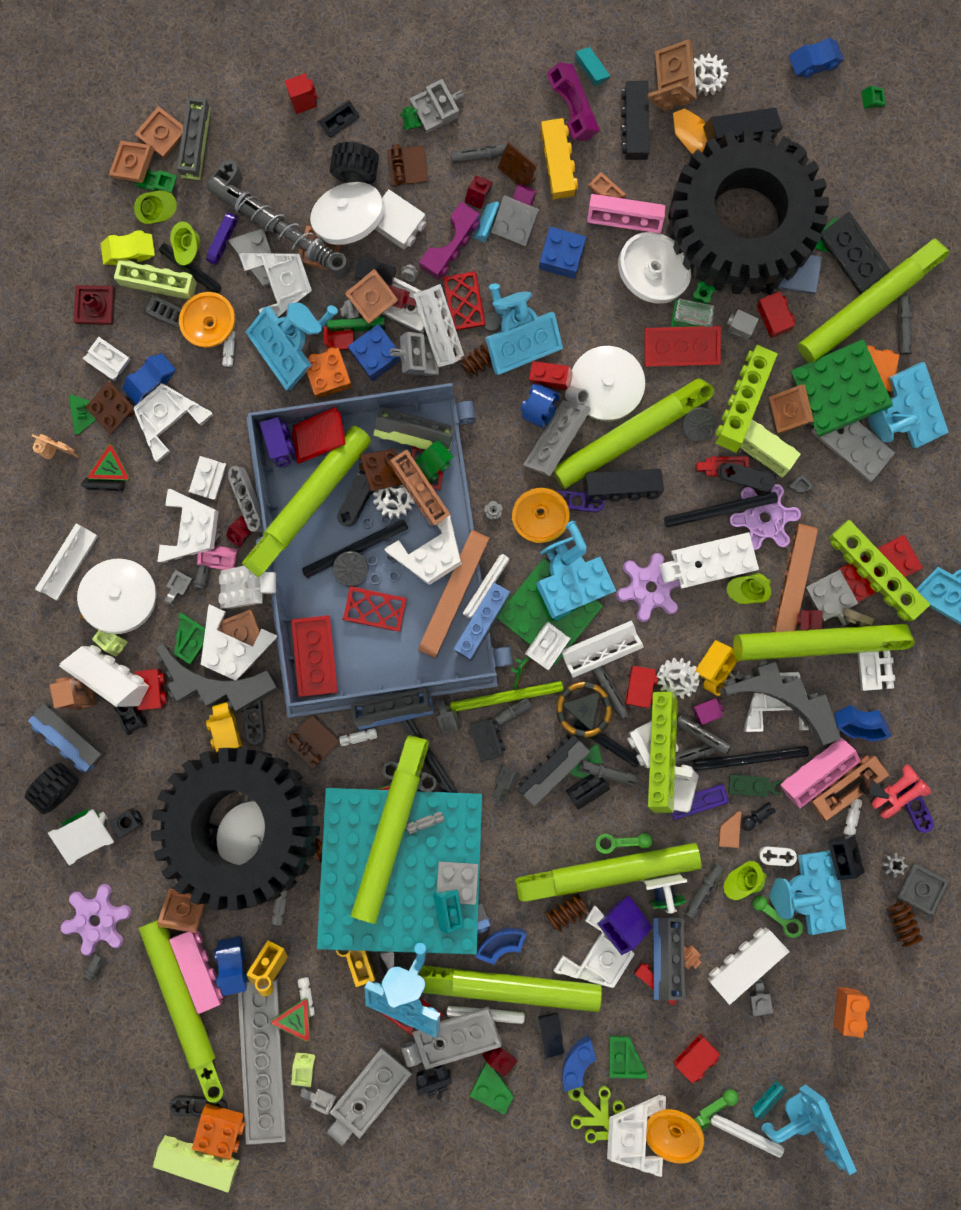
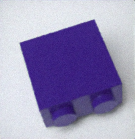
(276, 438)
(625, 925)

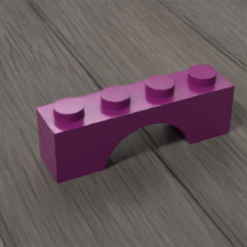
(566, 83)
(437, 260)

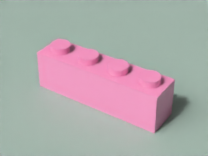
(626, 213)
(820, 772)
(196, 970)

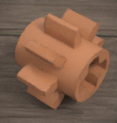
(691, 957)

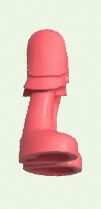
(909, 777)

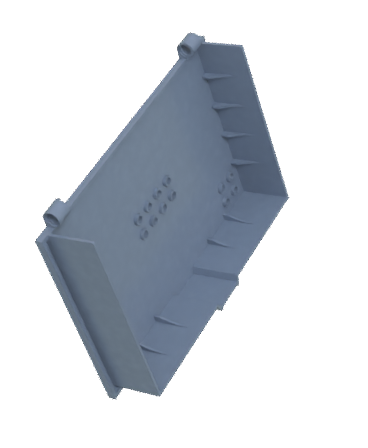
(370, 658)

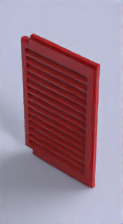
(318, 435)

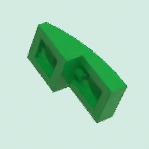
(158, 181)

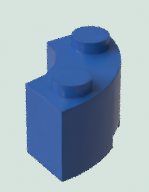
(816, 58)
(148, 377)
(864, 724)
(501, 942)
(230, 962)
(576, 1062)

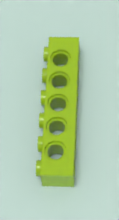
(750, 386)
(915, 601)
(663, 752)

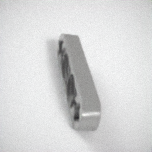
(238, 479)

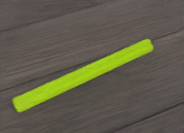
(506, 696)

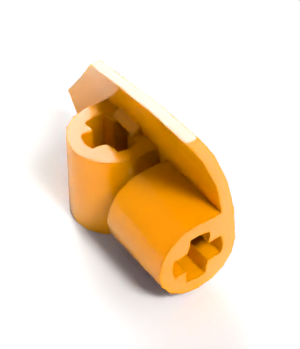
(690, 130)

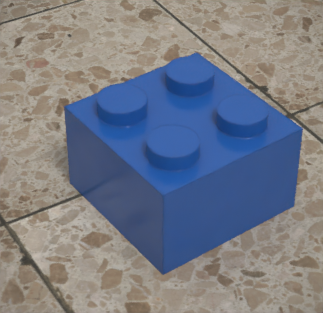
(562, 252)
(373, 352)

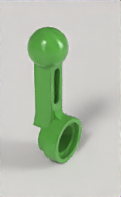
(643, 840)
(761, 904)
(729, 1098)

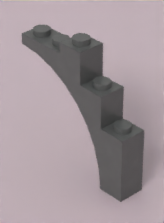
(211, 692)
(811, 708)

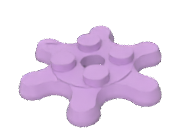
(774, 527)
(637, 589)
(108, 915)

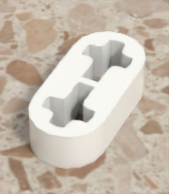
(778, 851)

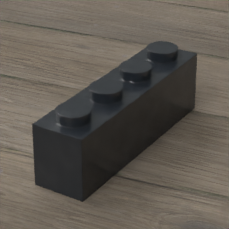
(636, 120)
(757, 120)
(623, 485)

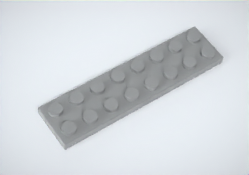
(262, 1066)

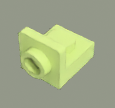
(110, 643)
(303, 1069)

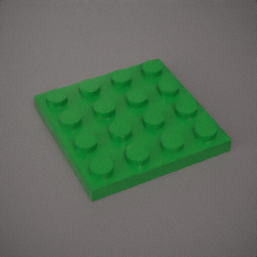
(843, 388)
(528, 613)

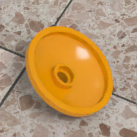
(202, 310)
(540, 526)
(674, 1136)

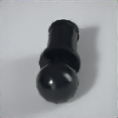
(749, 822)

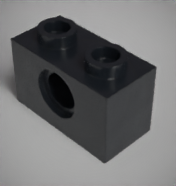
(846, 857)

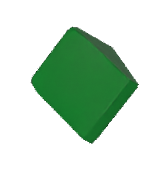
(873, 97)

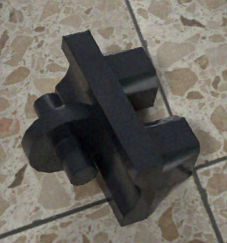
(434, 1084)

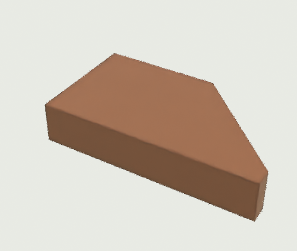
(604, 186)
(730, 831)

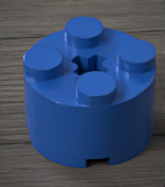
(540, 405)

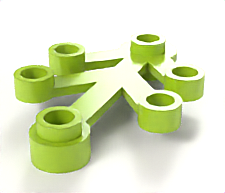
(600, 1117)

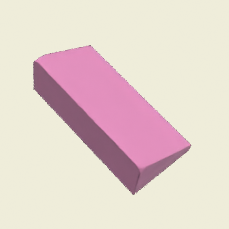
(218, 558)

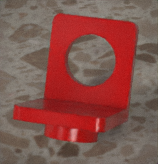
(338, 339)

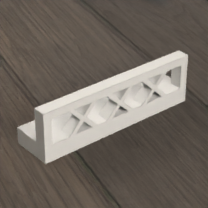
(437, 327)
(66, 562)
(600, 647)

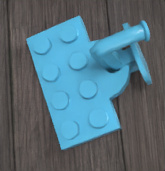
(523, 333)
(283, 339)
(914, 408)
(571, 578)
(943, 593)
(817, 895)
(400, 996)
(810, 1113)

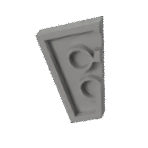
(253, 243)

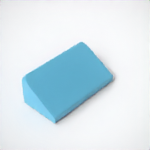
(487, 221)

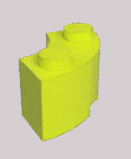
(128, 247)

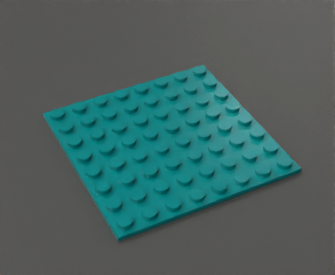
(409, 902)

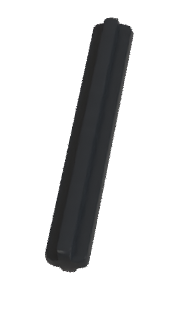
(197, 274)
(610, 745)

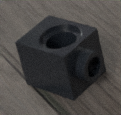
(118, 823)

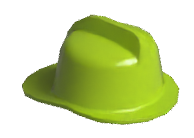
(155, 207)
(184, 243)
(749, 589)
(744, 881)

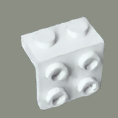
(641, 740)
(685, 787)

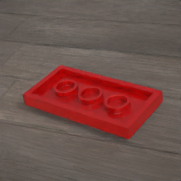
(682, 346)
(899, 555)
(314, 656)

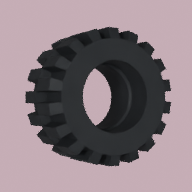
(354, 162)
(51, 788)

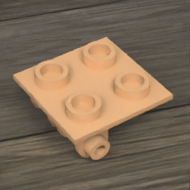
(46, 447)

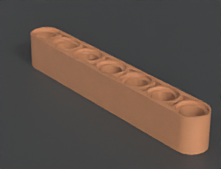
(795, 578)
(453, 594)

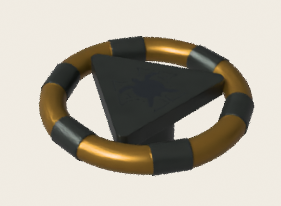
(584, 709)

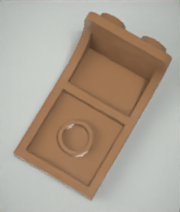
(674, 76)

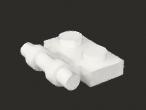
(870, 670)

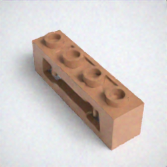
(419, 488)
(71, 694)
(821, 805)

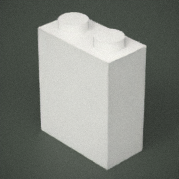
(400, 220)

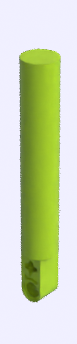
(872, 301)
(632, 432)
(307, 501)
(822, 642)
(390, 831)
(609, 872)
(511, 988)
(181, 1006)

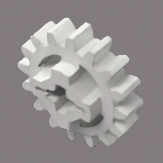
(708, 79)
(387, 502)
(676, 670)

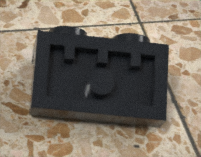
(487, 740)

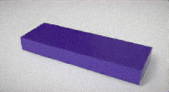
(705, 800)

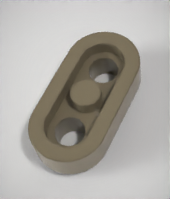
(857, 618)

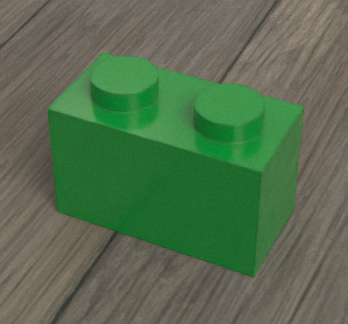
(433, 460)

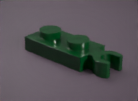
(752, 786)

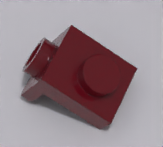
(478, 191)
(238, 532)
(810, 619)
(500, 1060)

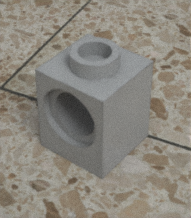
(742, 324)

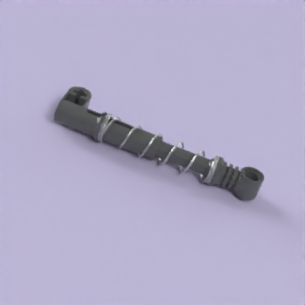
(245, 203)

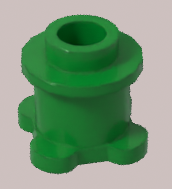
(410, 118)
(703, 289)

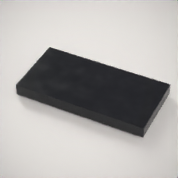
(854, 253)

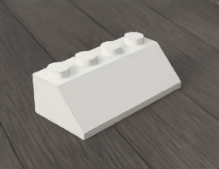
(105, 676)
(747, 964)

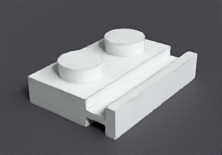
(106, 359)
(208, 478)
(547, 646)

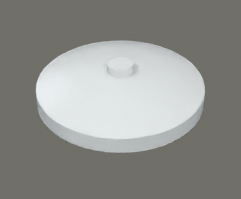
(347, 213)
(653, 268)
(612, 380)
(117, 596)
(241, 833)

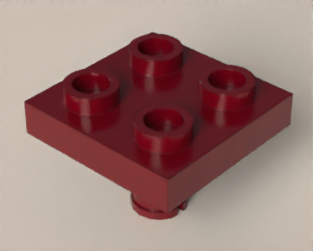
(94, 305)

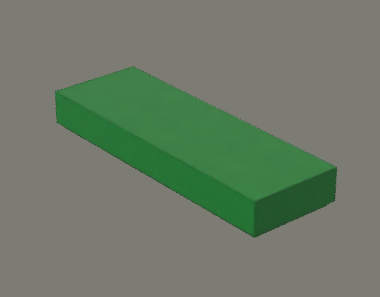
(354, 324)

